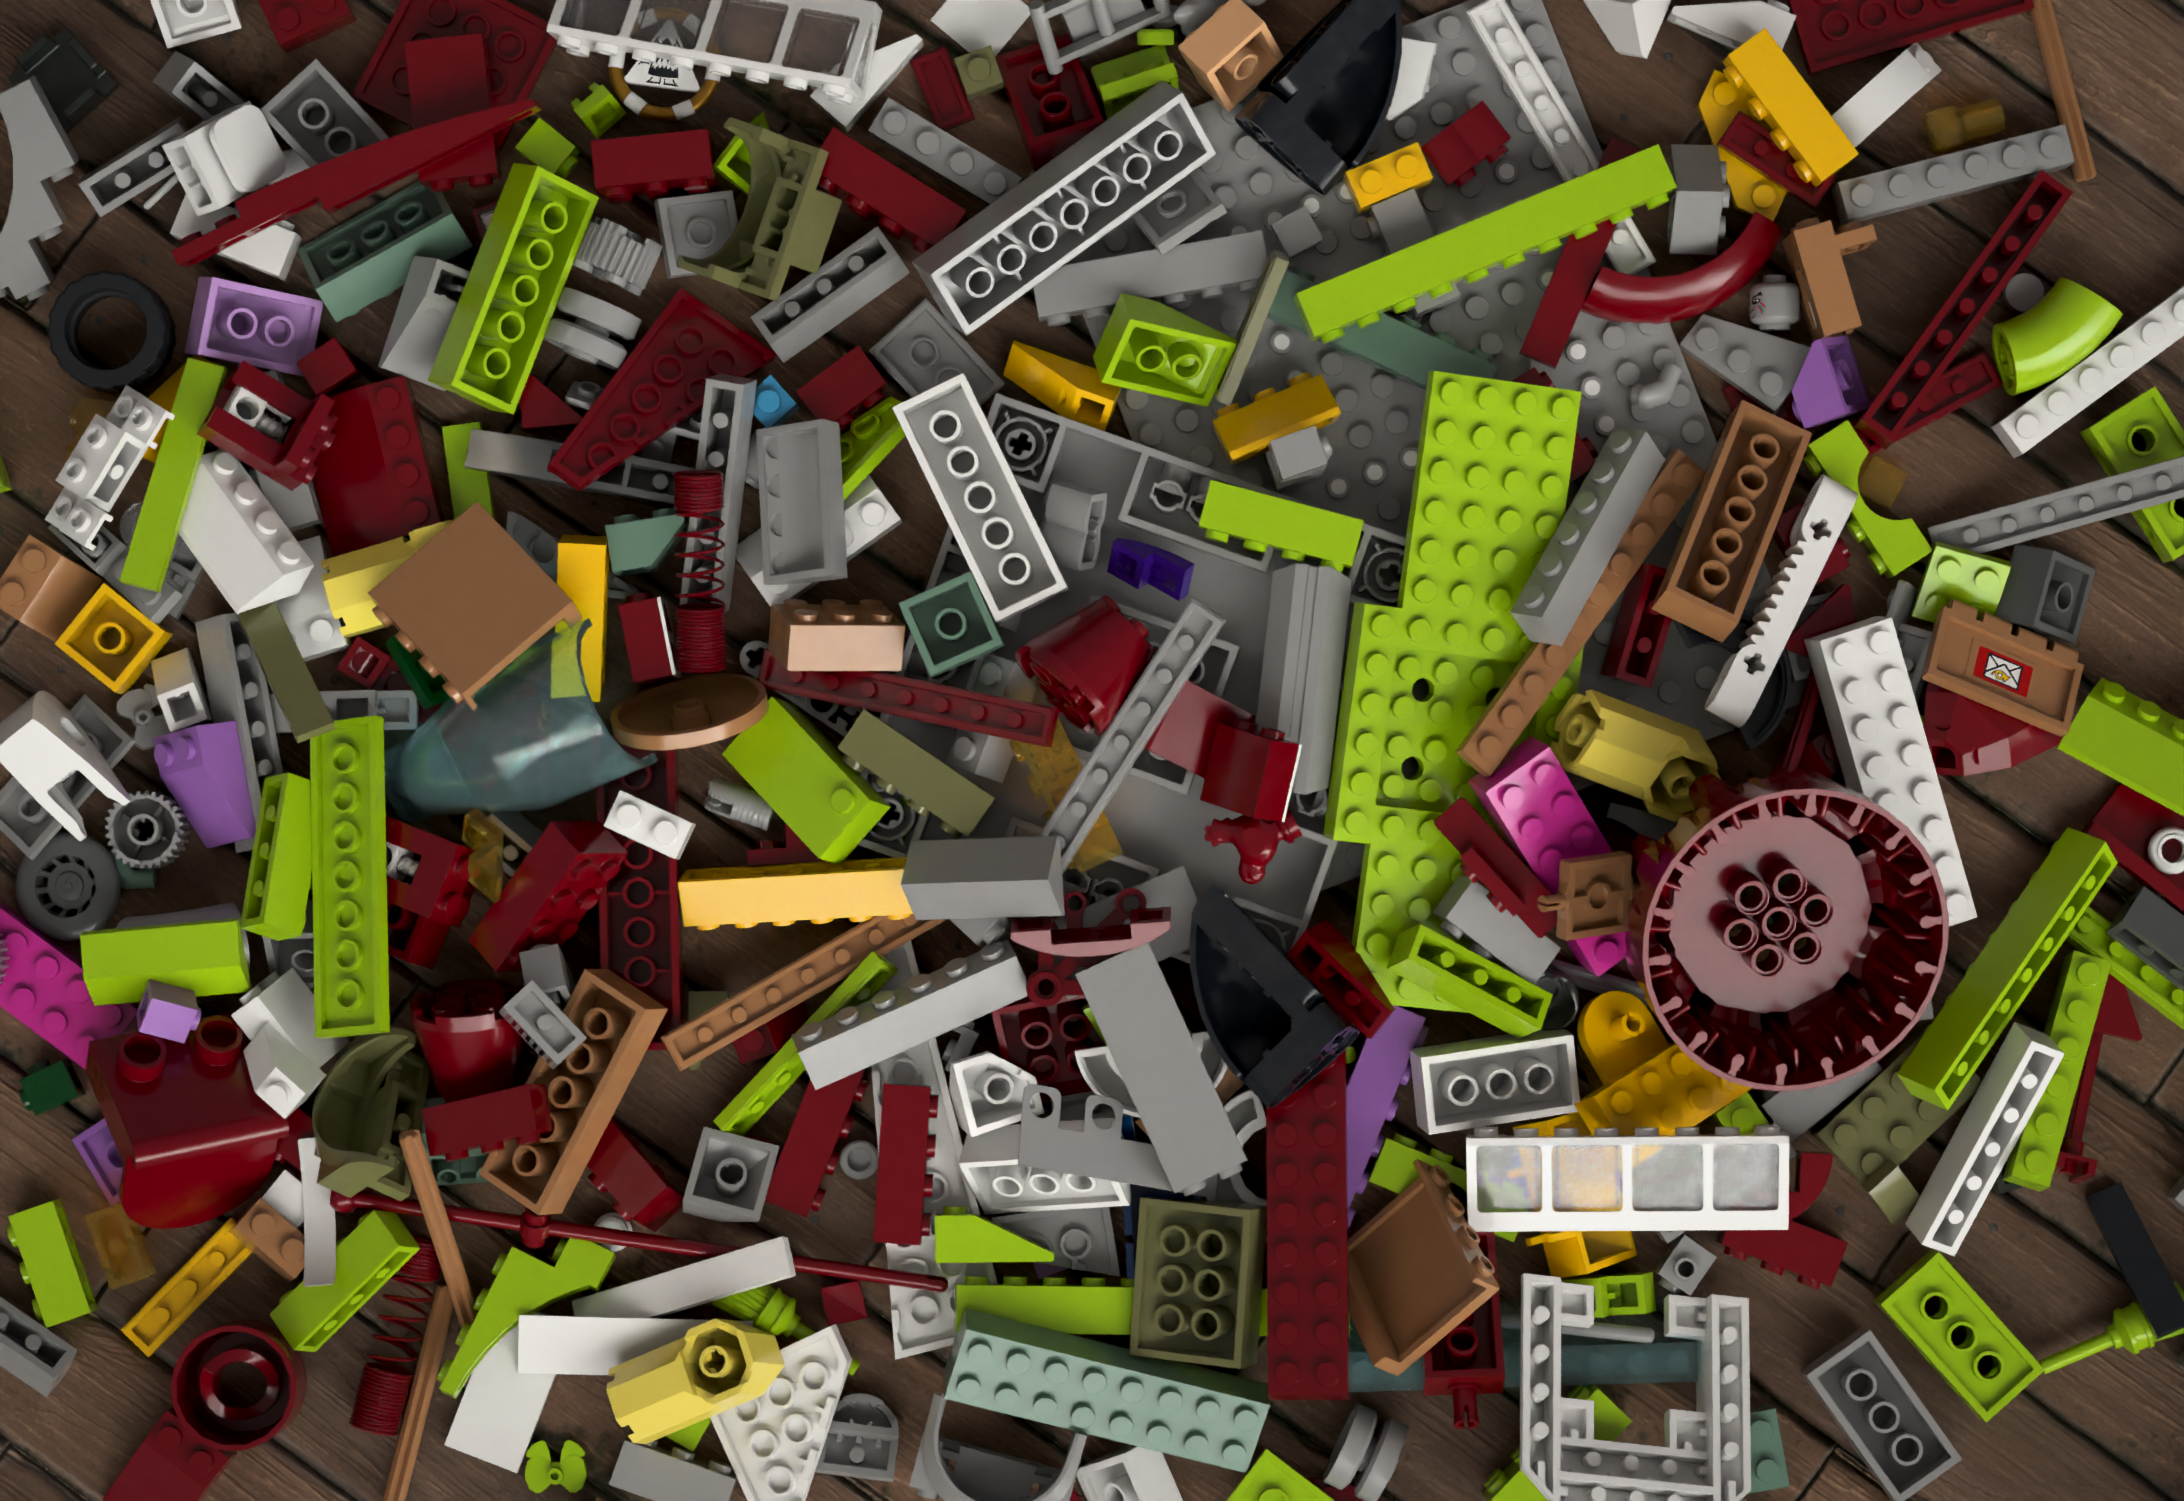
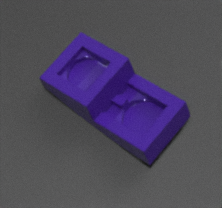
(1143, 564)

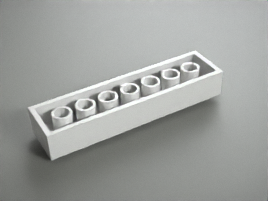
(1885, 743)

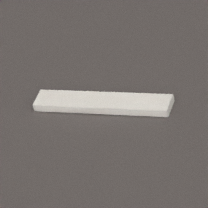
(693, 1283)

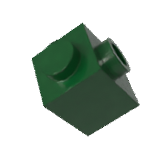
(50, 1086)

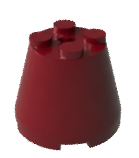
(1088, 663)
(467, 1038)

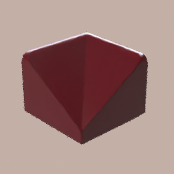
(843, 1302)

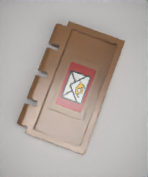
(2003, 669)

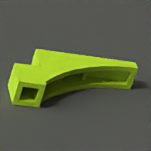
(522, 1288)

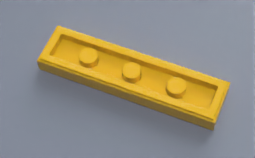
(187, 1290)

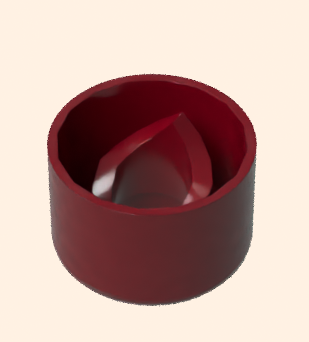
(201, 1402)

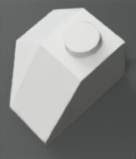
(989, 1093)

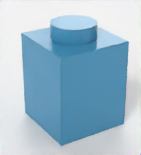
(773, 404)

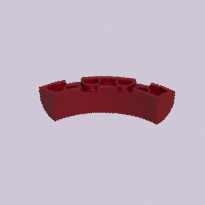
(1688, 294)

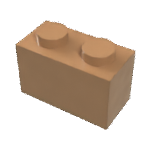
(271, 1239)

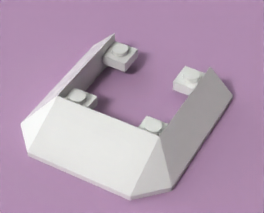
(1703, 1450)

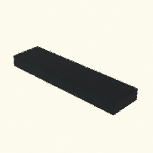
(2137, 1259)

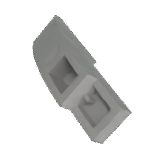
(109, 561)
(397, 707)

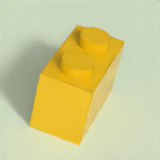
(1387, 177)

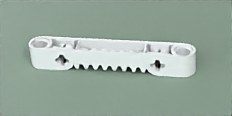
(1826, 512)

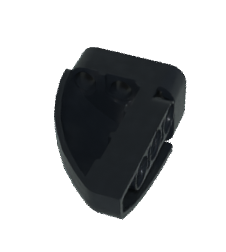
(1329, 92)

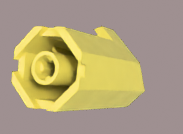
(361, 570)
(1632, 751)
(693, 1378)

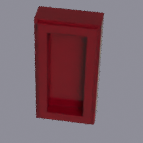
(942, 89)

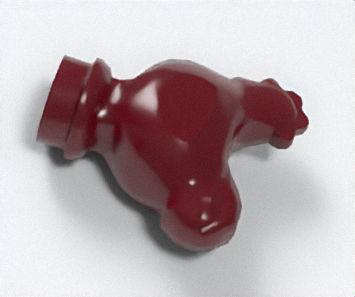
(1254, 840)

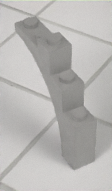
(38, 152)

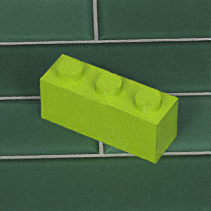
(51, 1263)

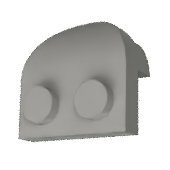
(861, 1440)

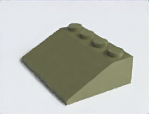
(1198, 1281)

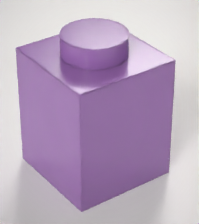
(167, 1011)

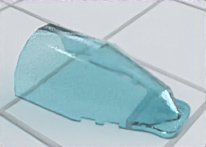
(520, 749)

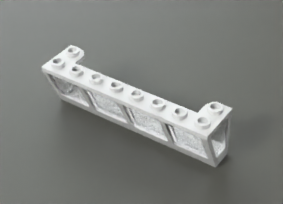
(784, 40)
(1628, 1180)

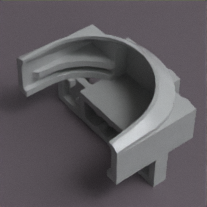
(985, 1473)

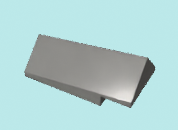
(984, 877)

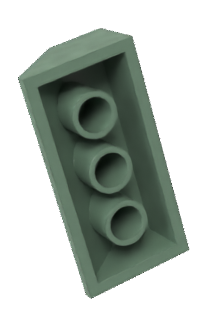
(375, 249)

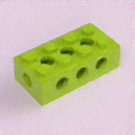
(2164, 440)
(1986, 1334)

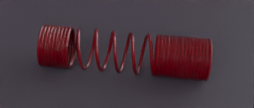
(700, 625)
(385, 1387)

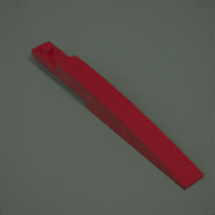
(350, 177)

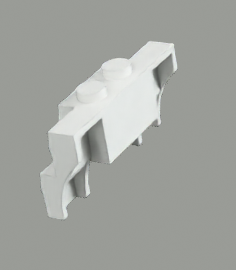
(104, 464)

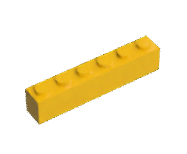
(793, 893)

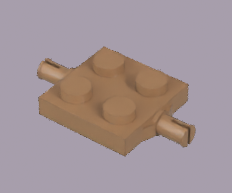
(1592, 895)

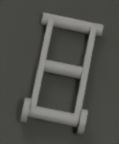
(1159, 16)

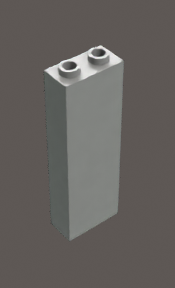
(1162, 1069)

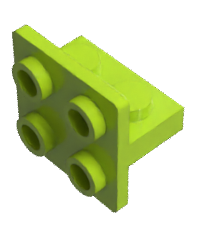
(1132, 75)

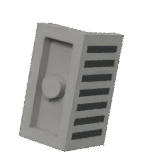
(542, 1024)

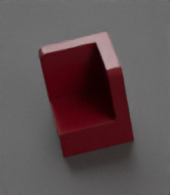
(328, 367)

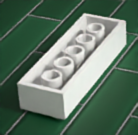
(980, 498)

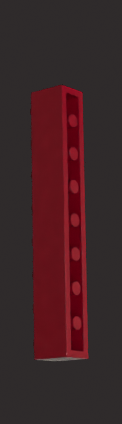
(1963, 310)

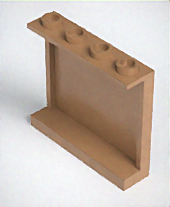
(470, 603)
(1415, 1272)

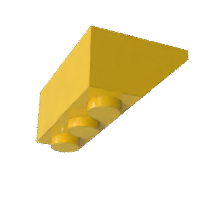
(1249, 429)

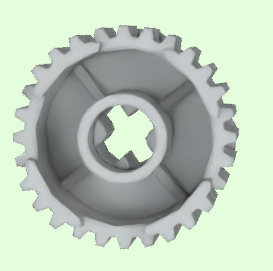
(617, 255)
(127, 837)

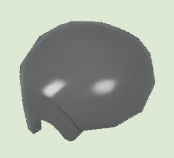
(1564, 1001)

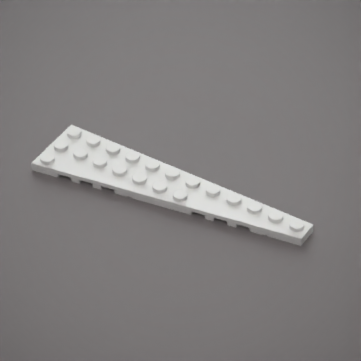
(923, 1317)

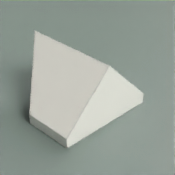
(1629, 23)

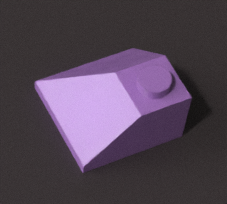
(1829, 384)

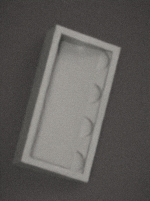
(801, 502)

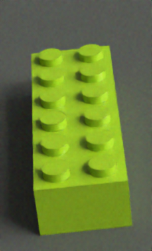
(513, 288)

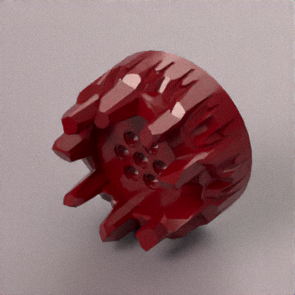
(1800, 1012)

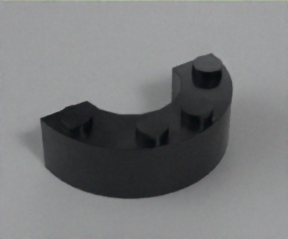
(1775, 695)

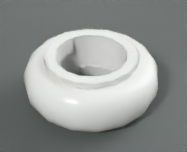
(2155, 850)

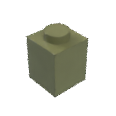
(979, 73)

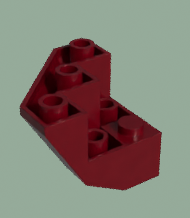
(1975, 738)

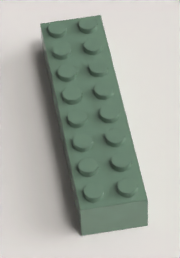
(1105, 1391)

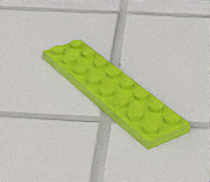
(349, 879)

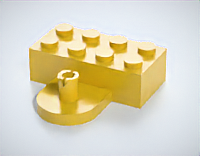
(1642, 1073)

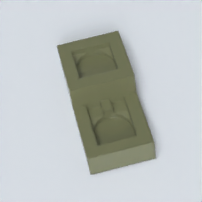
(1891, 1192)

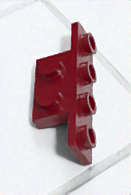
(1496, 866)

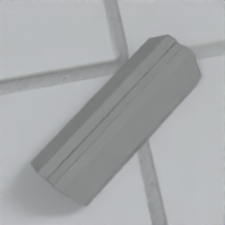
(1305, 665)

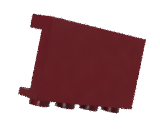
(2126, 825)

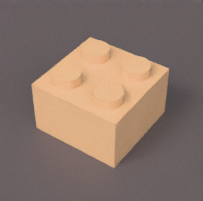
(1231, 53)

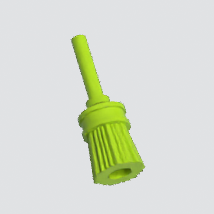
(770, 1312)
(2127, 1331)

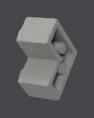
(1698, 200)

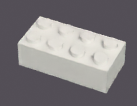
(1494, 1080)

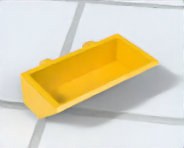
(1578, 1251)

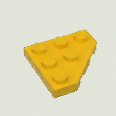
(1747, 187)

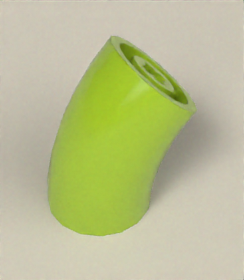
(2051, 336)

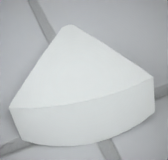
(44, 747)

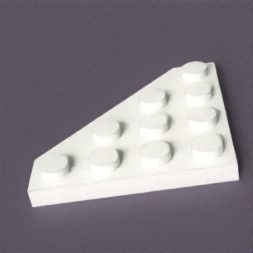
(781, 1434)

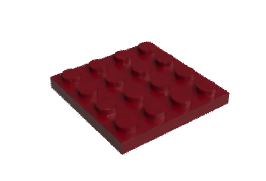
(515, 46)

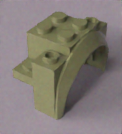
(782, 220)

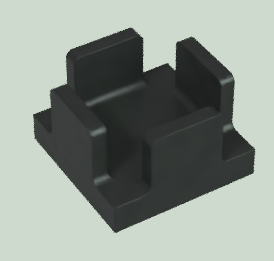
(67, 76)

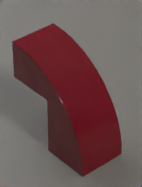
(1811, 1175)

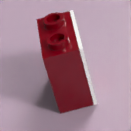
(649, 639)
(1251, 770)

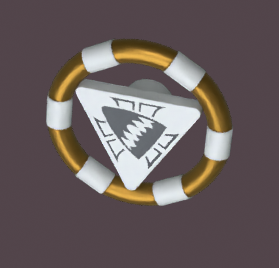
(663, 76)

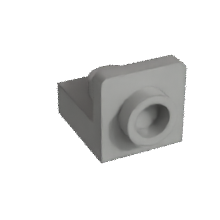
(963, 1047)

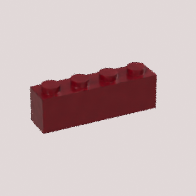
(812, 1143)
(903, 1164)

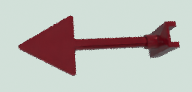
(1830, 615)
(2113, 1019)

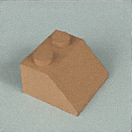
(46, 588)

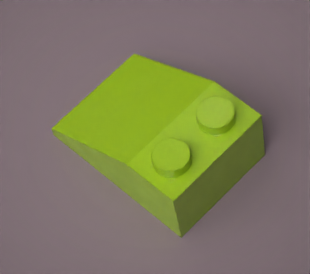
(1162, 352)

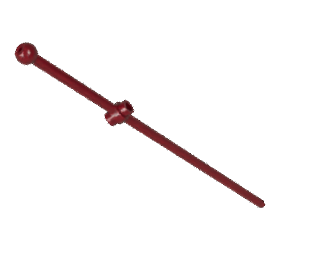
(537, 1228)

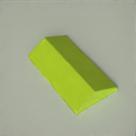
(188, 955)

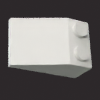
(195, 19)
(309, 611)

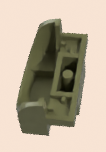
(360, 1126)

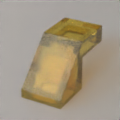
(486, 863)

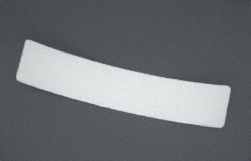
(318, 1221)

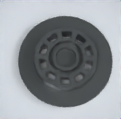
(69, 887)

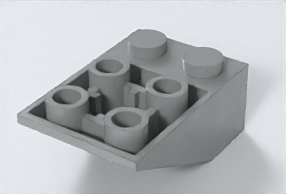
(422, 318)

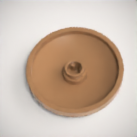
(689, 711)

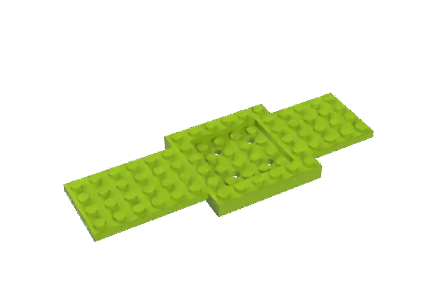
(1478, 523)

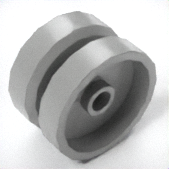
(589, 333)
(1361, 1452)

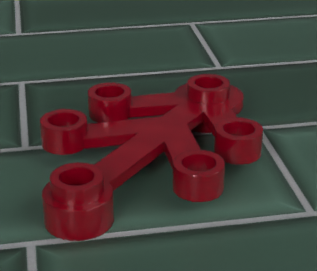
(1059, 974)

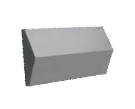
(24, 818)

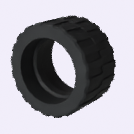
(78, 299)

